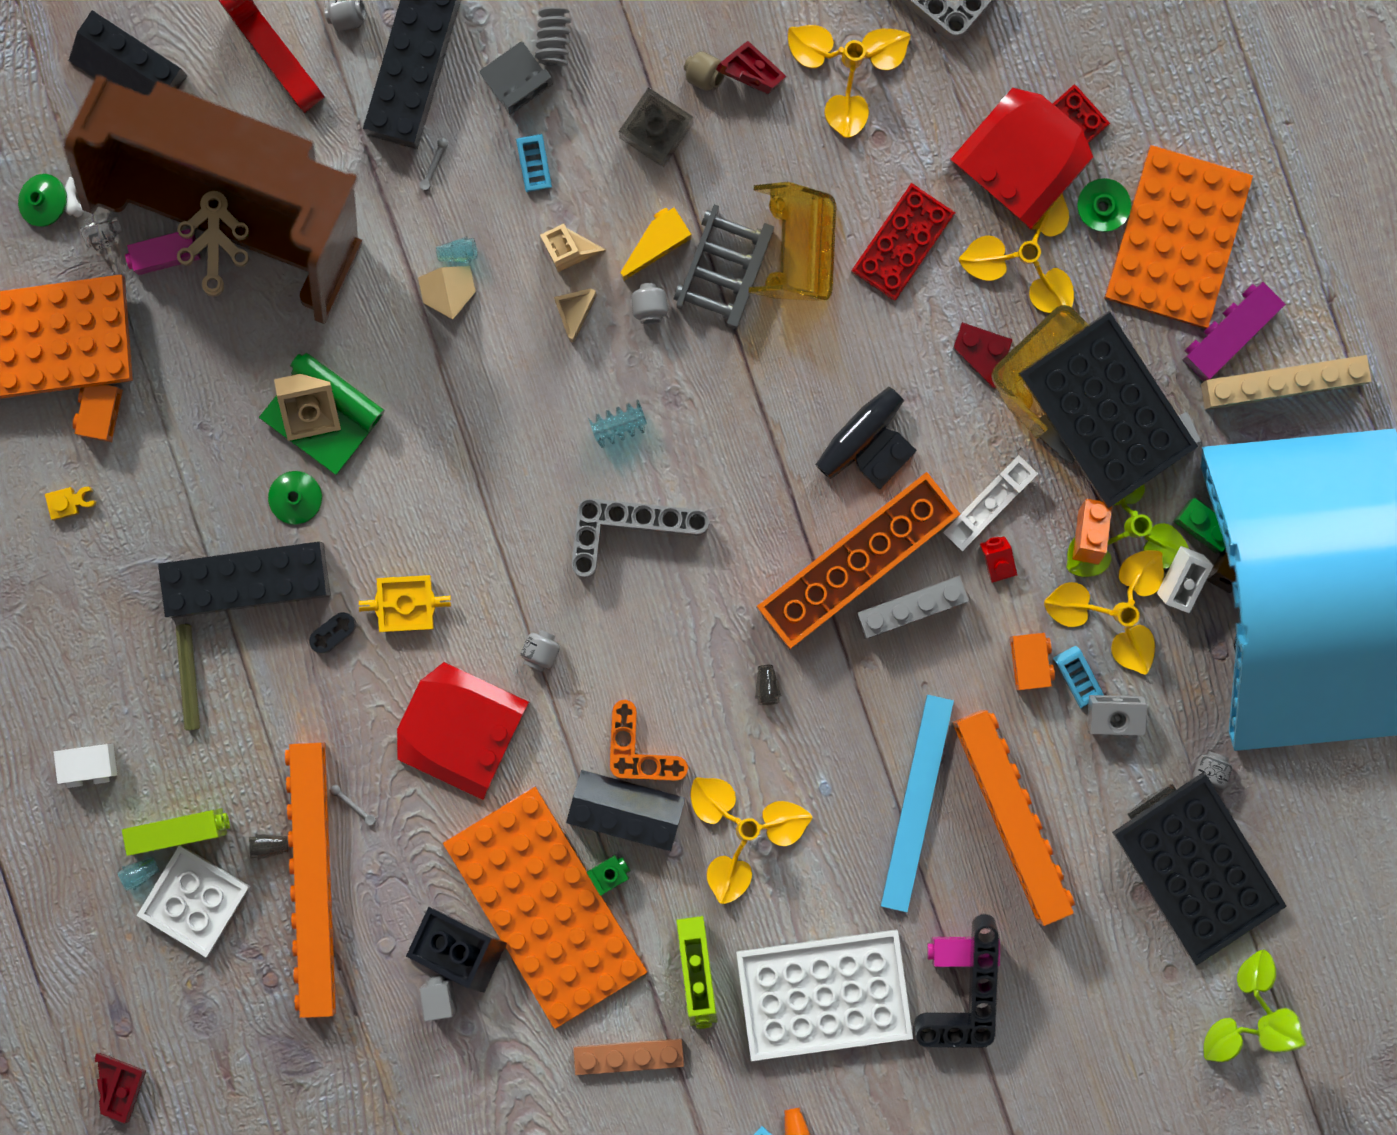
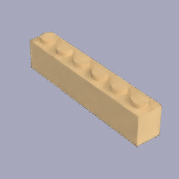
(1285, 382)

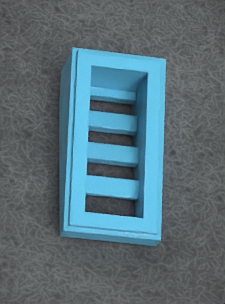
(524, 164)
(1067, 657)

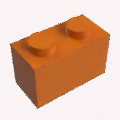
(97, 412)
(1092, 532)
(1031, 661)

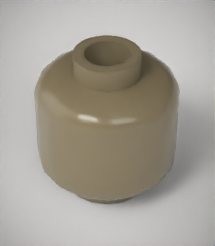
(702, 71)

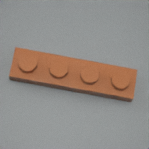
(628, 1056)

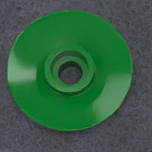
(1107, 192)
(50, 204)
(308, 499)

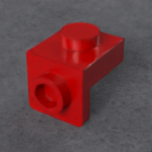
(999, 558)

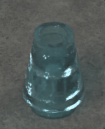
(459, 250)
(138, 873)

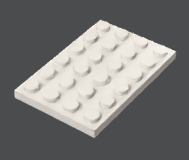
(824, 995)

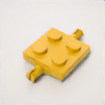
(405, 603)

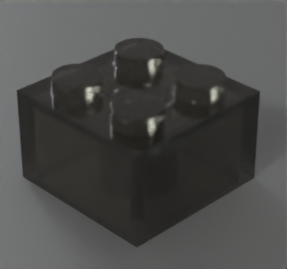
(656, 127)

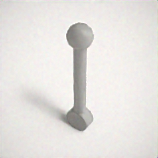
(425, 184)
(336, 791)

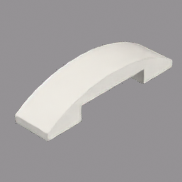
(990, 502)

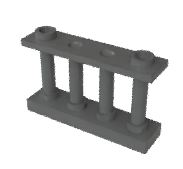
(750, 262)

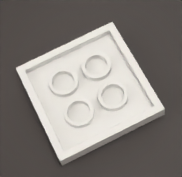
(193, 901)

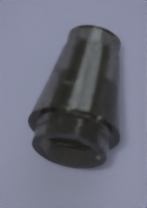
(767, 686)
(266, 846)

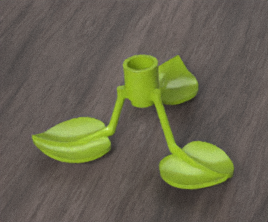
(1160, 538)
(1277, 1030)

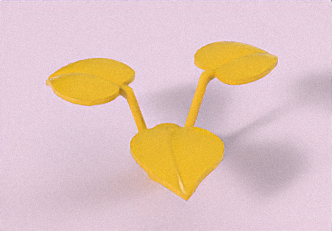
(883, 46)
(986, 261)
(1135, 646)
(784, 826)

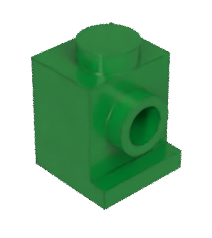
(598, 878)

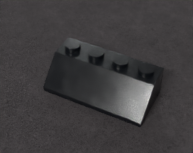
(120, 58)
(625, 810)

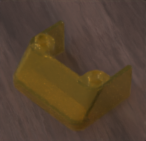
(805, 245)
(1050, 333)

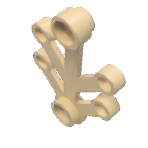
(213, 238)

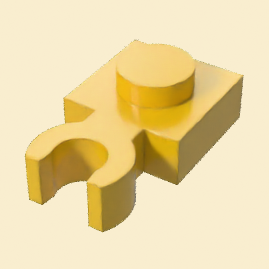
(65, 502)

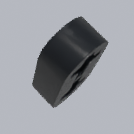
(328, 627)

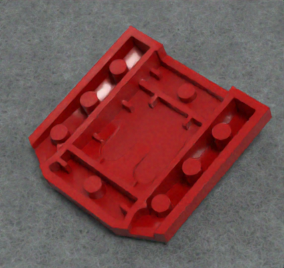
(1025, 154)
(458, 728)

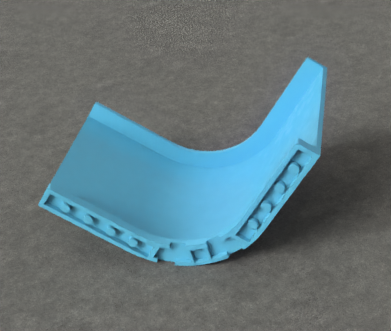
(1314, 585)

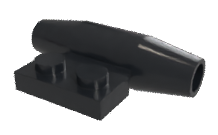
(867, 441)

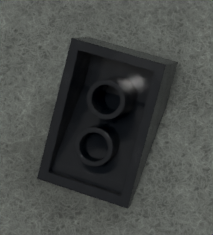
(456, 950)

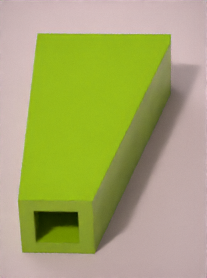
(175, 831)
(696, 972)

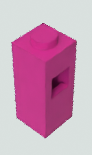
(158, 253)
(952, 951)

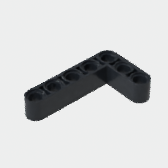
(978, 994)

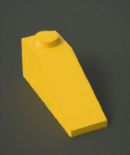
(659, 239)

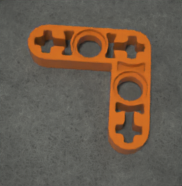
(628, 751)

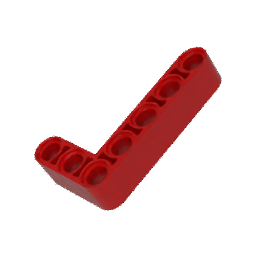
(274, 52)

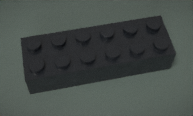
(410, 70)
(244, 579)

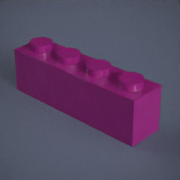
(1233, 332)

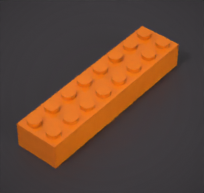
(858, 560)
(1013, 818)

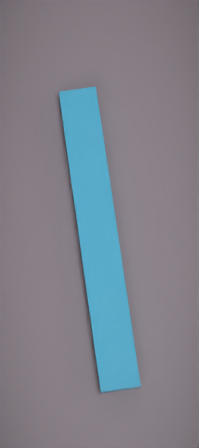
(917, 803)

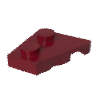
(752, 68)
(981, 349)
(118, 1087)

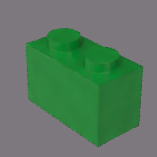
(1201, 524)

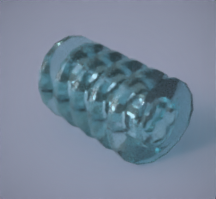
(618, 424)

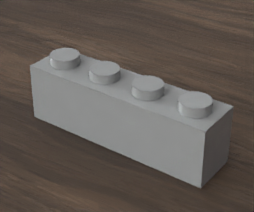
(912, 607)

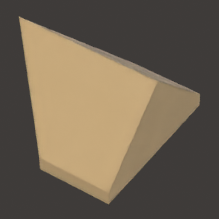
(568, 247)
(447, 289)
(574, 310)

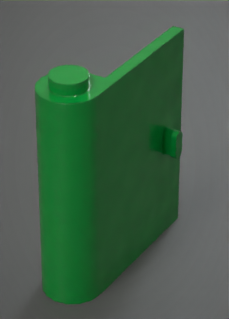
(355, 414)

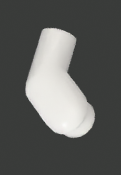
(72, 205)

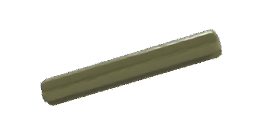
(187, 677)

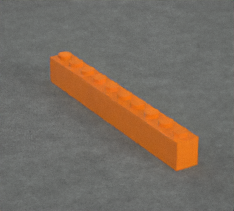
(311, 880)

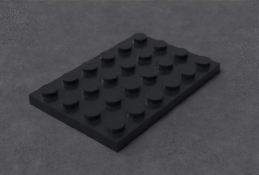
(1108, 409)
(1199, 868)

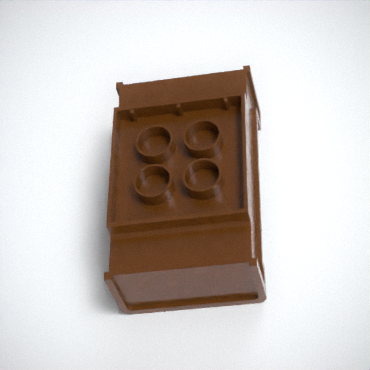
(177, 147)

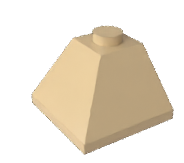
(306, 406)

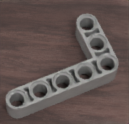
(949, 14)
(629, 522)

